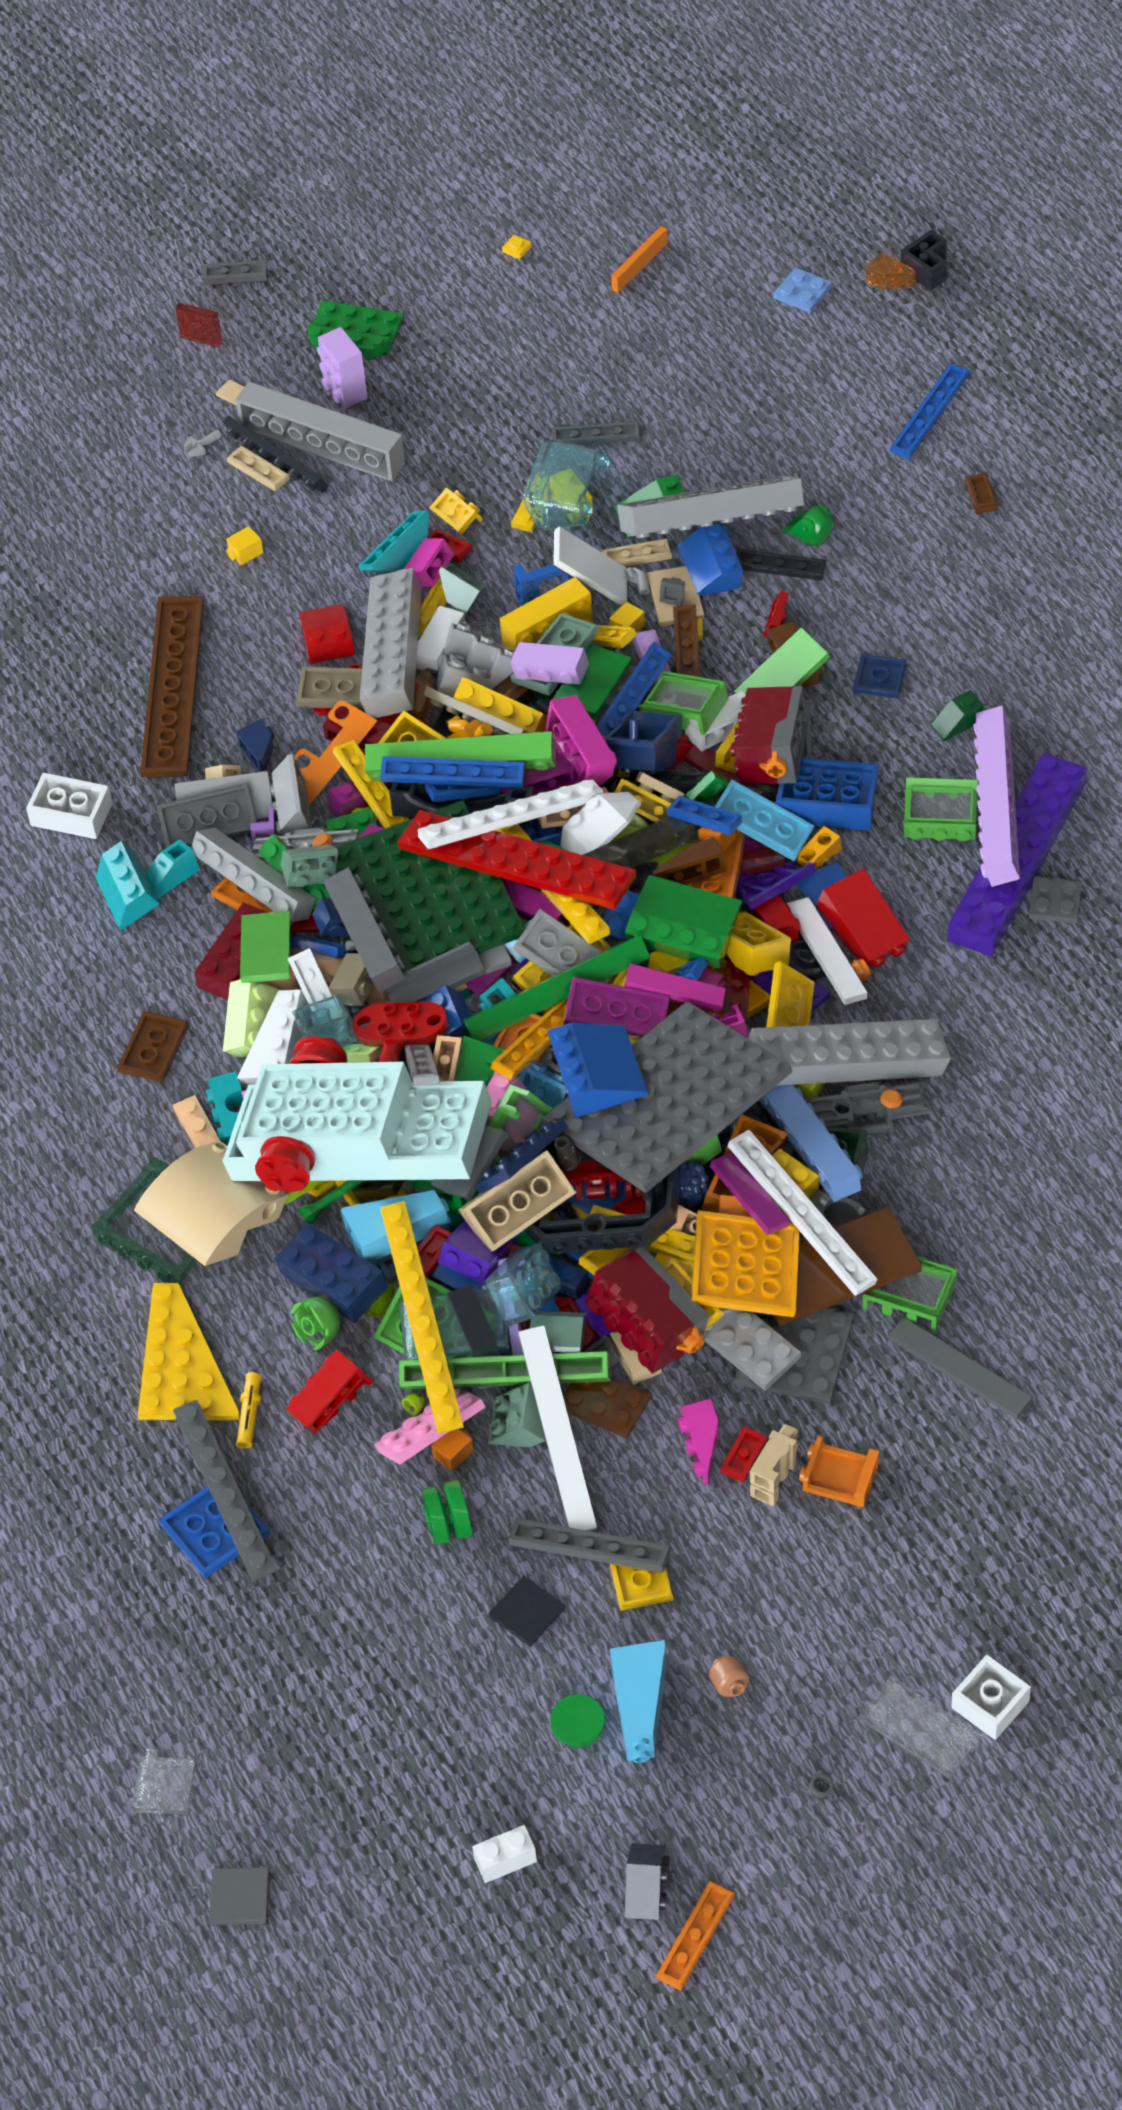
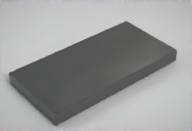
(225, 809)

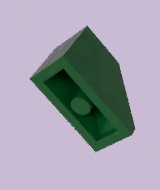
(957, 715)

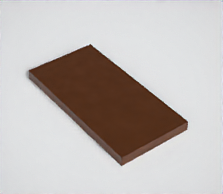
(875, 1241)

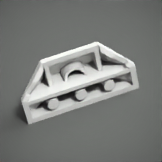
(598, 822)

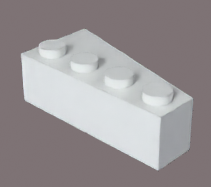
(276, 1036)

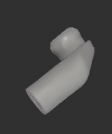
(639, 578)

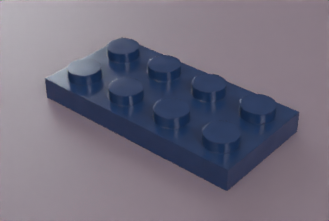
(520, 1155)

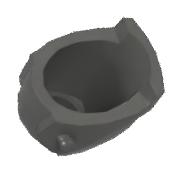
(837, 1212)

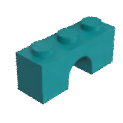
(225, 1094)

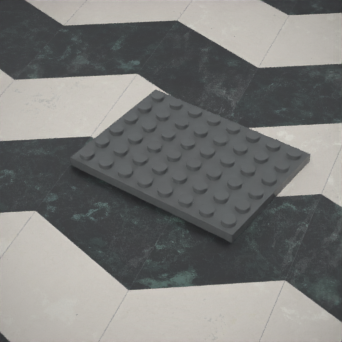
(696, 1084)

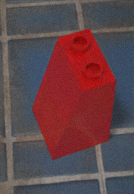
(863, 919)

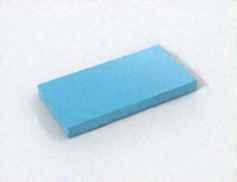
(766, 820)

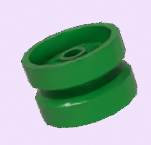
(441, 1513)

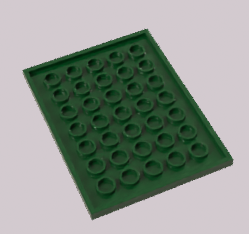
(428, 901)

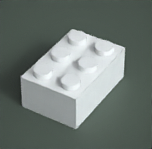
(69, 805)

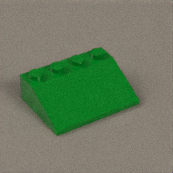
(683, 920)

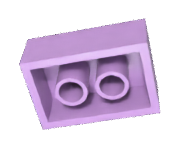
(342, 368)

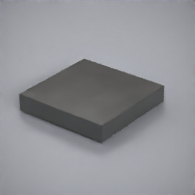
(239, 1896)

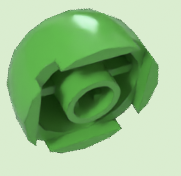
(316, 1316)

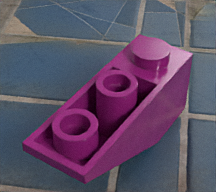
(347, 797)

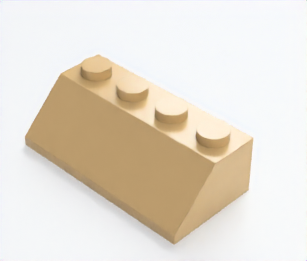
(517, 1201)

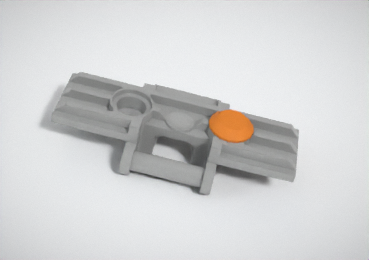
(308, 838)

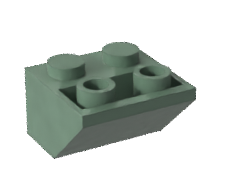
(308, 865)
(563, 1329)
(516, 1419)

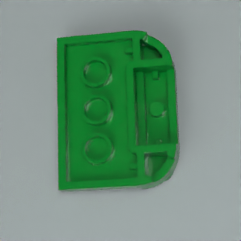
(368, 328)

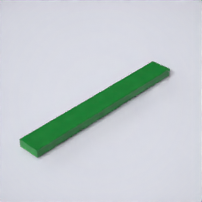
(555, 988)

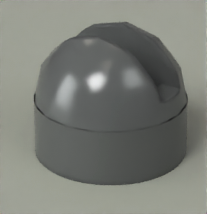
(826, 1788)

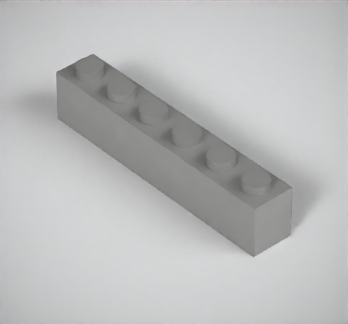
(251, 874)

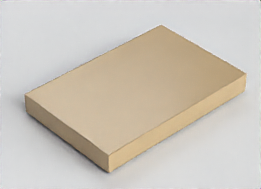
(665, 610)

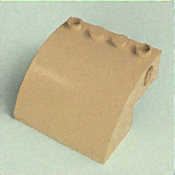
(204, 1208)

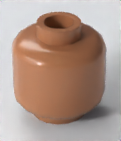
(728, 1676)

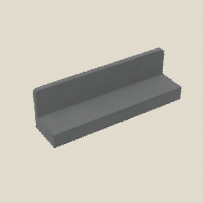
(448, 969)

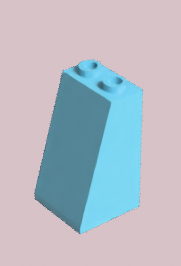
(367, 1229)
(639, 1690)

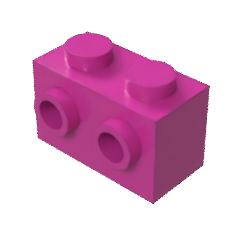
(429, 559)

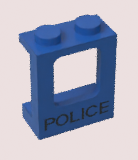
(528, 583)

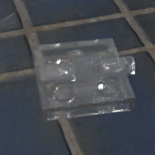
(163, 1784)

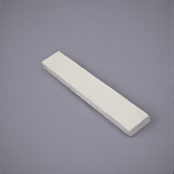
(827, 952)

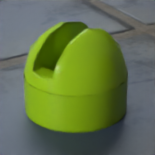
(414, 1400)

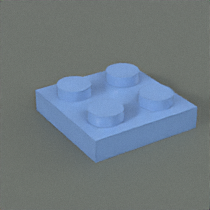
(802, 290)

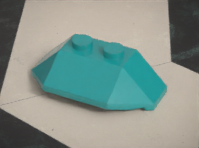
(398, 546)

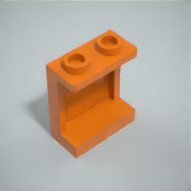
(839, 1473)

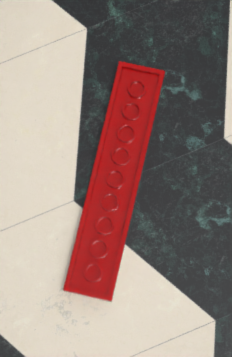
(527, 863)

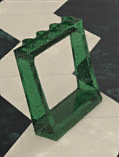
(124, 1245)

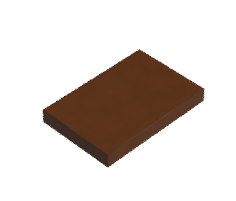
(153, 1046)

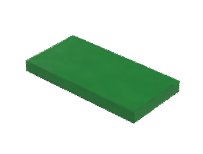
(599, 681)

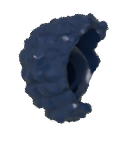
(693, 1184)

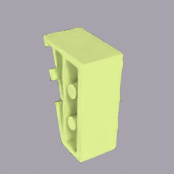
(245, 1015)

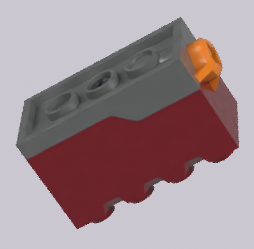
(770, 735)
(647, 1309)

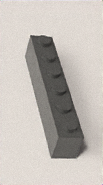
(364, 930)

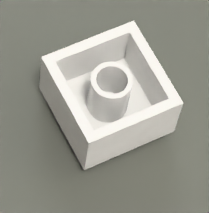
(991, 1697)

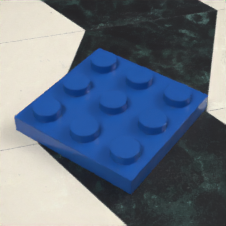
(202, 1534)

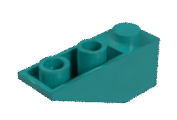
(172, 868)

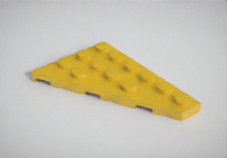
(179, 1362)

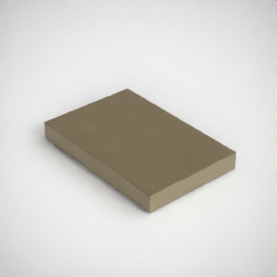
(326, 686)

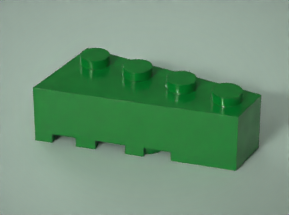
(476, 1060)

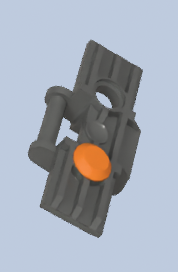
(871, 1098)

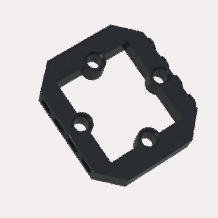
(610, 1232)

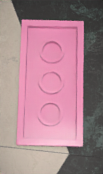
(421, 1430)

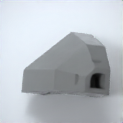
(472, 657)

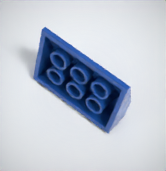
(832, 793)
(596, 1066)

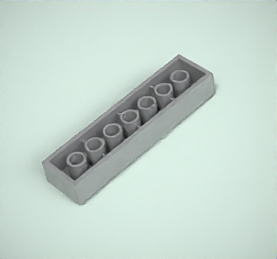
(321, 431)
(710, 505)
(391, 643)
(857, 1050)

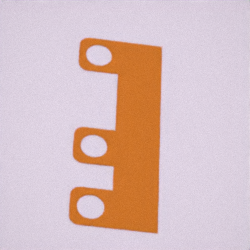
(323, 768)

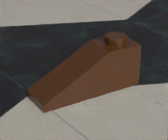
(693, 863)

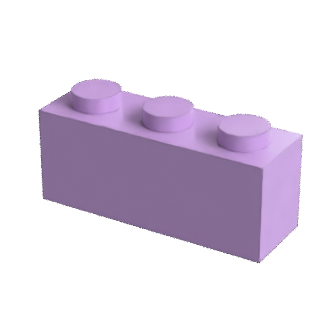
(549, 663)

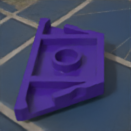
(763, 886)

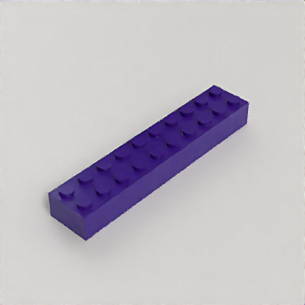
(1040, 815)

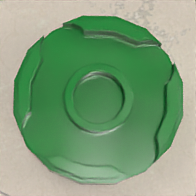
(577, 1721)

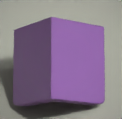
(264, 827)

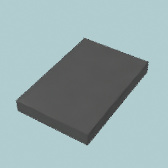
(489, 1146)

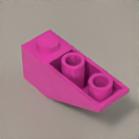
(702, 1431)

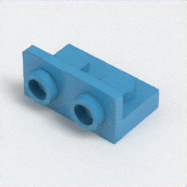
(544, 1084)

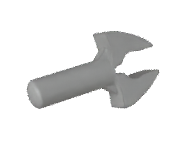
(200, 444)

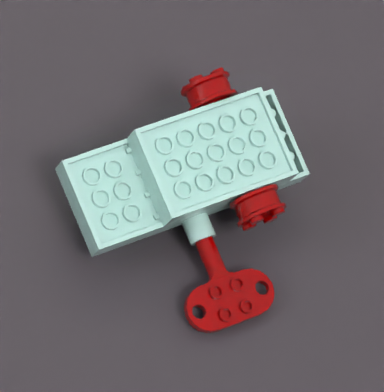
(358, 1118)

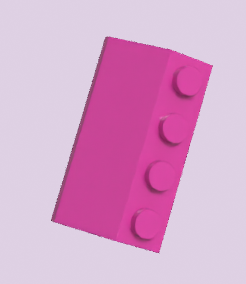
(580, 740)

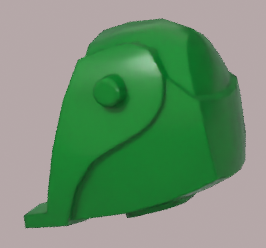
(812, 526)

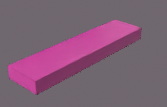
(676, 987)

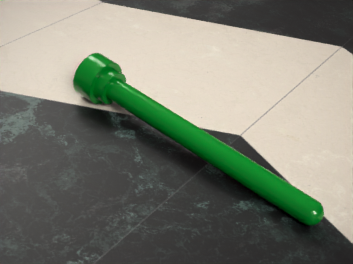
(311, 1211)

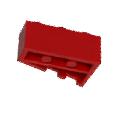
(326, 1391)

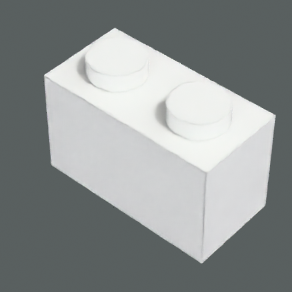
(504, 1854)

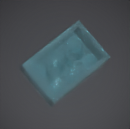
(523, 1284)

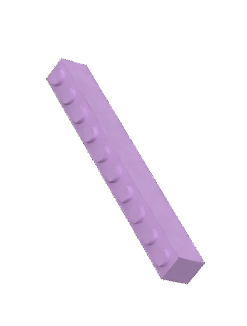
(996, 797)

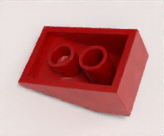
(326, 633)

